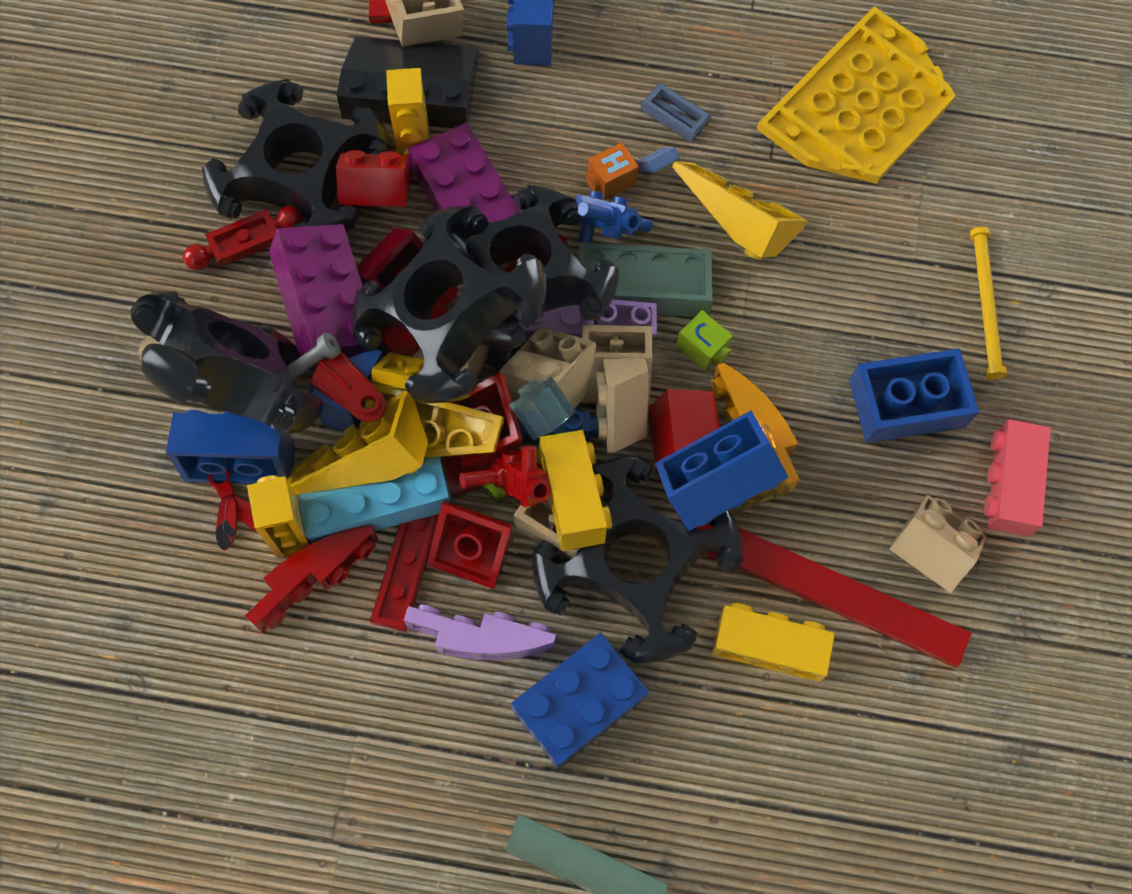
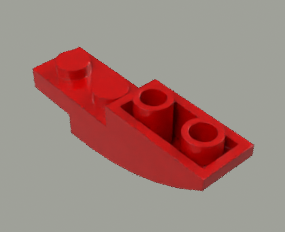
(321, 561)

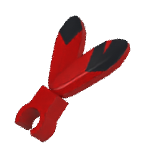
(229, 510)

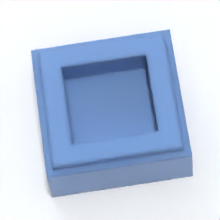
(658, 160)

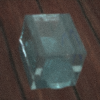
(541, 407)

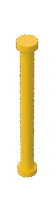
(980, 238)

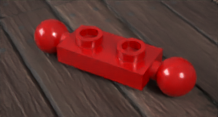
(240, 238)

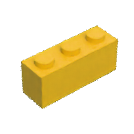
(407, 108)
(574, 490)
(277, 515)
(773, 642)

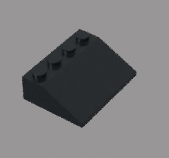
(445, 70)

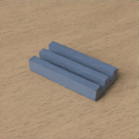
(672, 115)

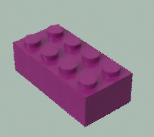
(459, 173)
(317, 284)

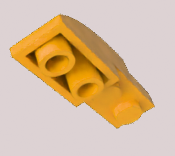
(743, 396)

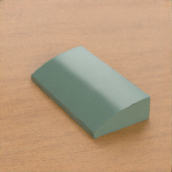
(669, 276)
(577, 862)

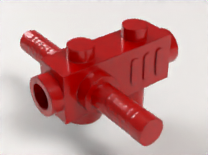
(516, 474)

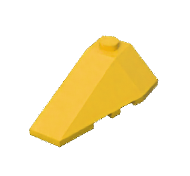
(751, 223)
(452, 427)
(368, 453)

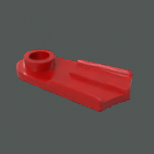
(348, 388)

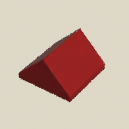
(680, 419)
(470, 545)

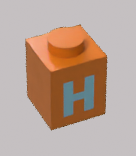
(612, 171)

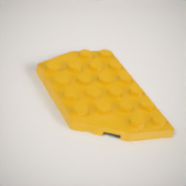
(861, 102)

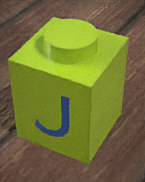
(704, 341)

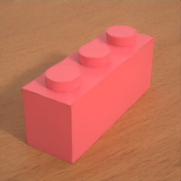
(1018, 478)

